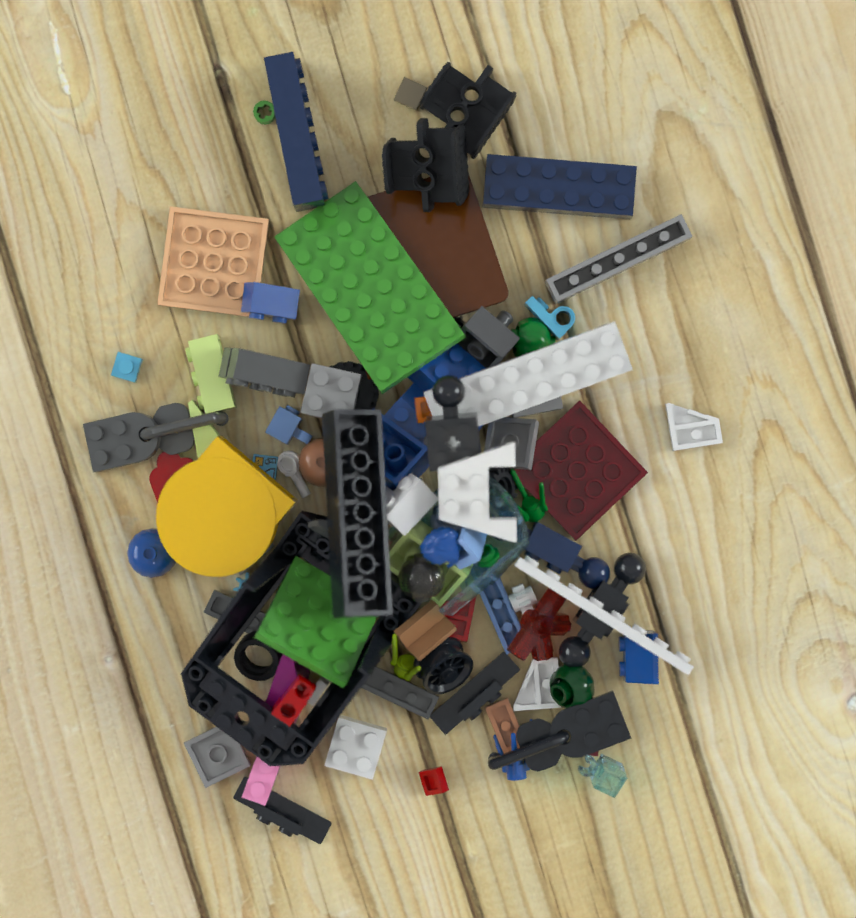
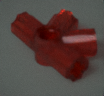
(539, 626)

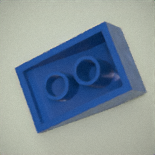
(404, 413)

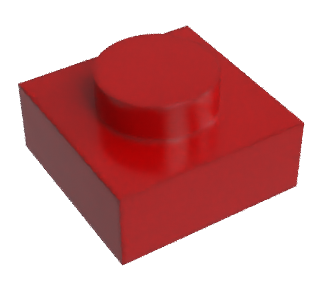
(433, 781)

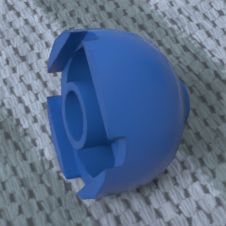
(148, 554)

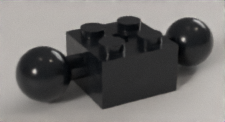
(449, 393)
(628, 569)

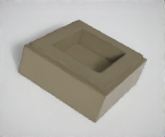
(410, 94)

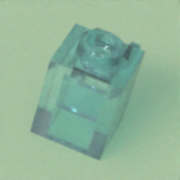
(605, 774)

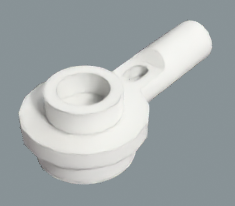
(289, 465)

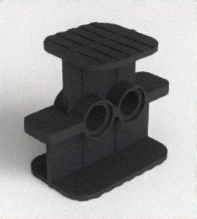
(481, 115)
(445, 166)

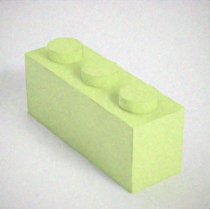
(207, 357)

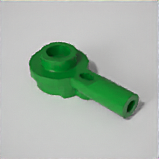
(489, 556)

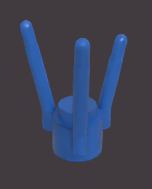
(516, 770)

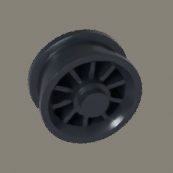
(445, 667)

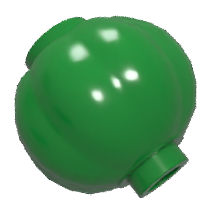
(532, 336)

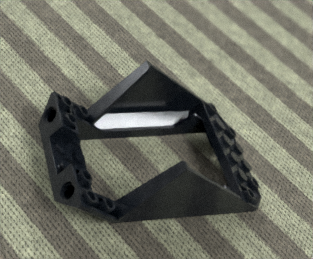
(221, 697)

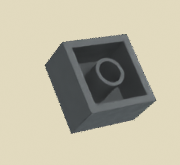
(488, 337)

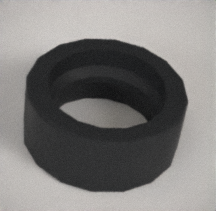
(248, 668)

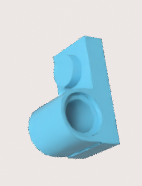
(538, 309)

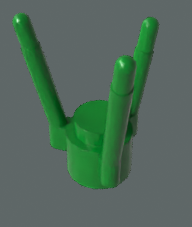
(531, 508)

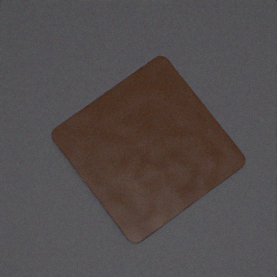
(447, 247)

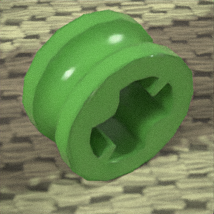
(261, 105)

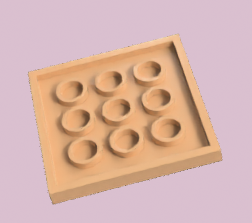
(211, 259)

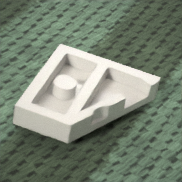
(691, 428)
(536, 688)

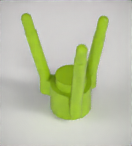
(404, 664)

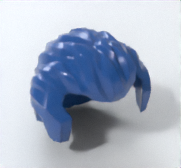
(442, 546)

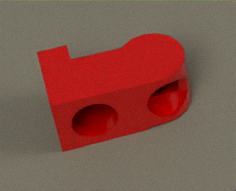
(293, 700)

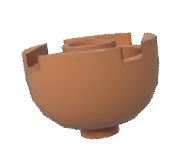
(312, 463)

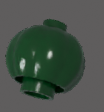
(574, 688)

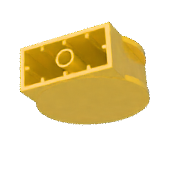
(220, 512)

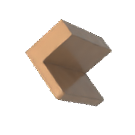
(425, 631)

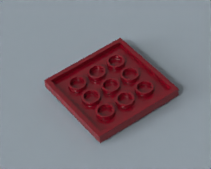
(581, 470)

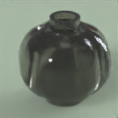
(421, 578)

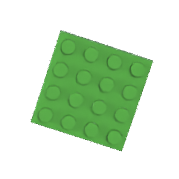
(303, 625)

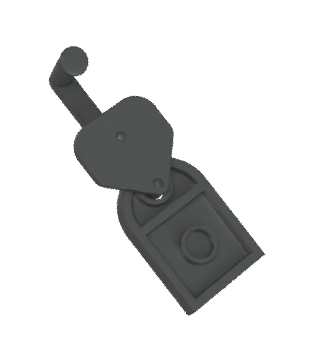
(122, 438)

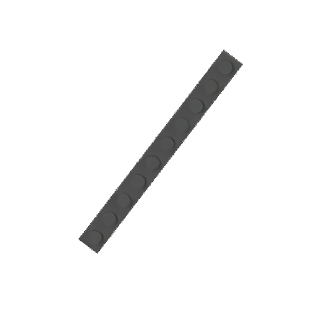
(379, 682)

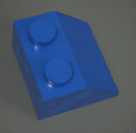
(638, 663)

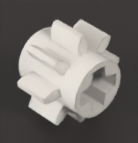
(522, 598)

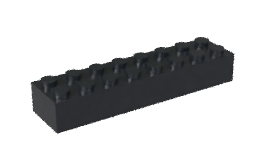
(356, 513)

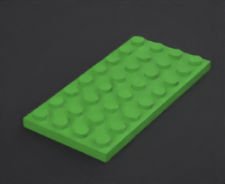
(369, 287)

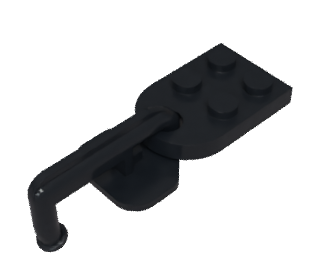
(591, 727)

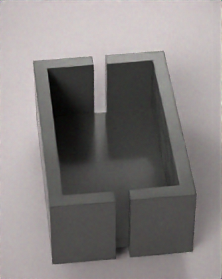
(263, 372)

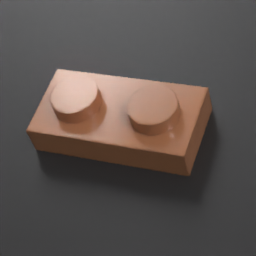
(503, 722)

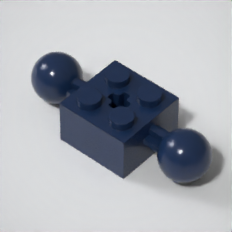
(563, 555)

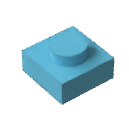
(126, 367)

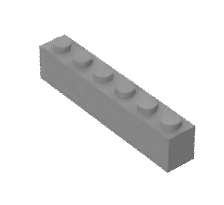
(618, 259)

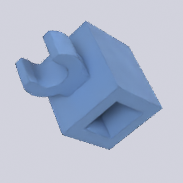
(285, 426)

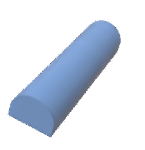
(501, 613)

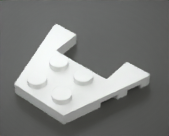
(465, 492)

